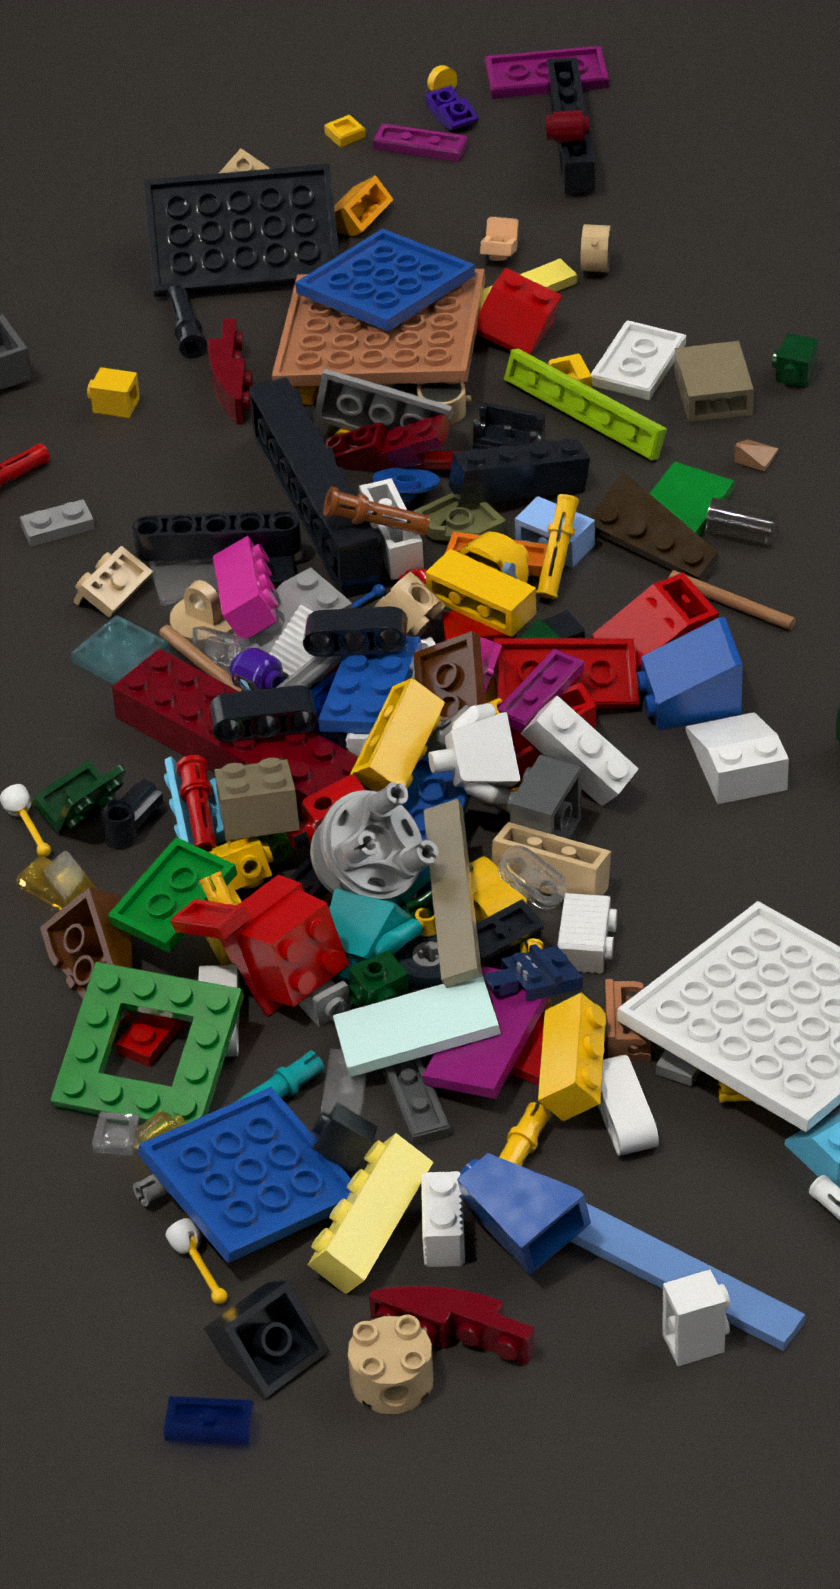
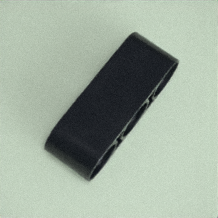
(355, 631)
(263, 713)

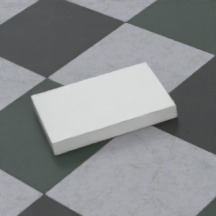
(637, 360)

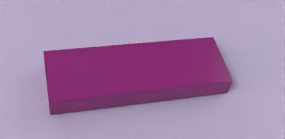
(420, 142)
(543, 684)

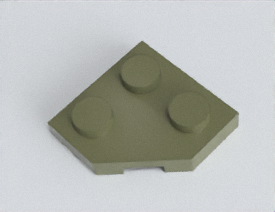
(450, 516)

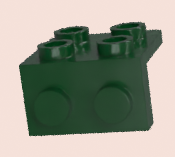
(76, 795)

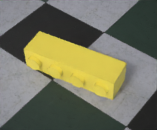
(370, 1212)

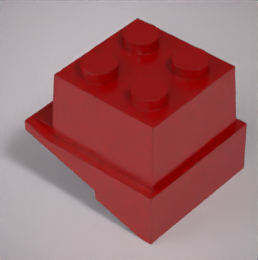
(285, 945)

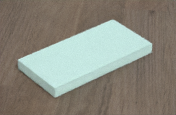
(415, 1025)

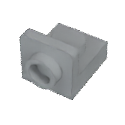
(326, 1002)

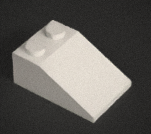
(740, 757)

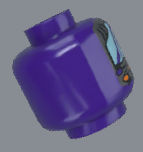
(256, 670)

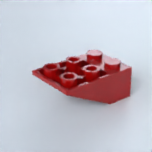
(660, 615)

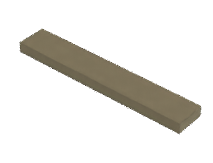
(453, 894)

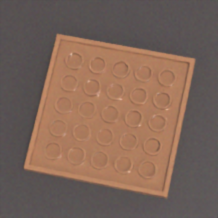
(419, 351)

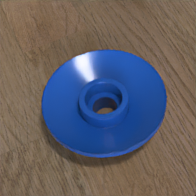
(409, 481)

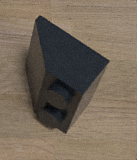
(267, 1338)

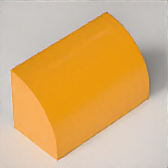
(361, 206)

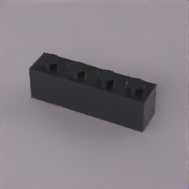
(519, 471)

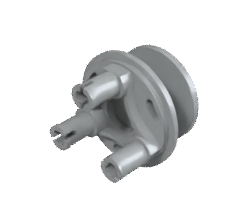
(370, 844)

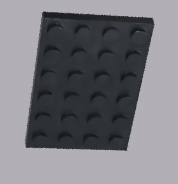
(240, 228)

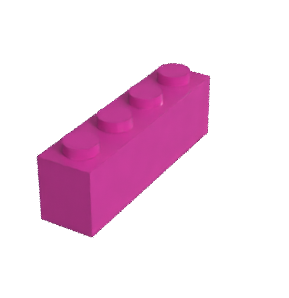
(245, 587)

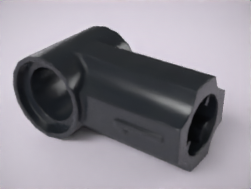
(126, 815)

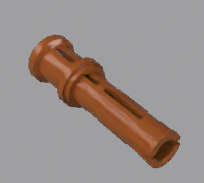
(359, 513)

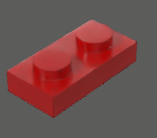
(148, 1038)

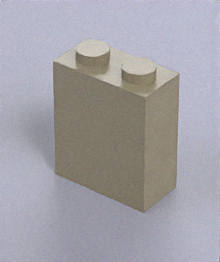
(713, 381)

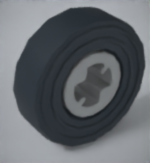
(414, 960)

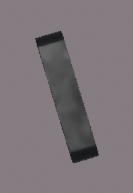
(210, 533)

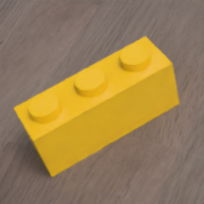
(482, 592)
(398, 736)
(572, 1057)

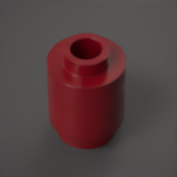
(567, 126)

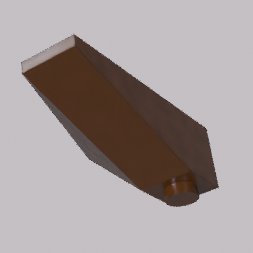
(83, 936)

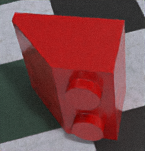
(517, 312)

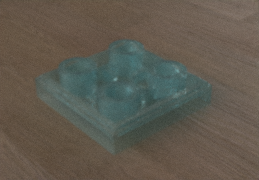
(117, 649)

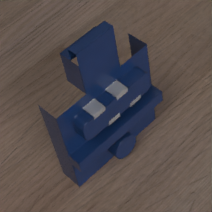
(539, 971)

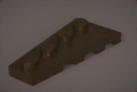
(649, 529)

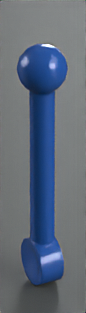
(377, 591)

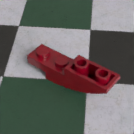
(229, 371)
(379, 449)
(458, 1314)

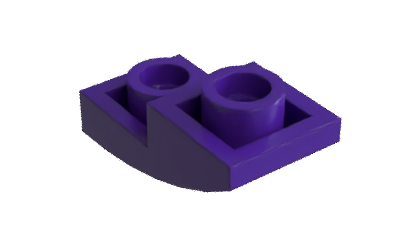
(450, 109)

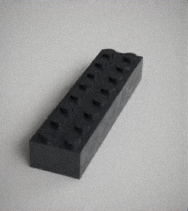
(305, 474)

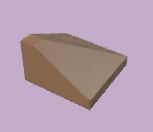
(754, 454)

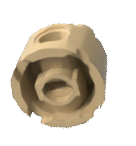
(416, 601)
(390, 1363)

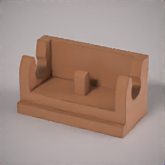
(620, 1038)

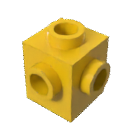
(250, 859)

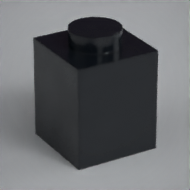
(343, 1136)

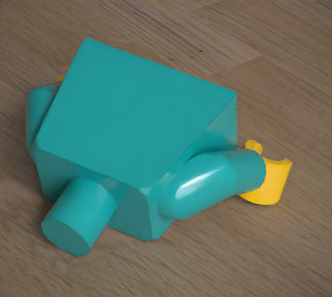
(374, 926)

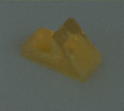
(55, 880)

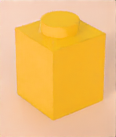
(114, 392)

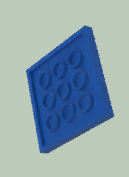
(385, 279)
(247, 1174)

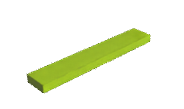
(585, 404)

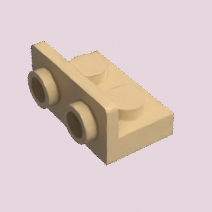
(113, 582)

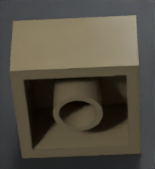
(256, 798)

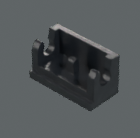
(507, 426)
(507, 929)

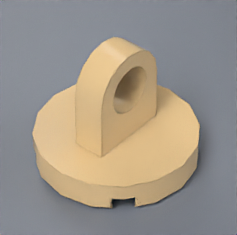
(197, 609)

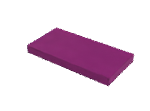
(527, 72)
(485, 1064)

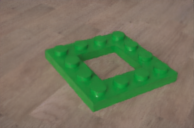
(111, 990)

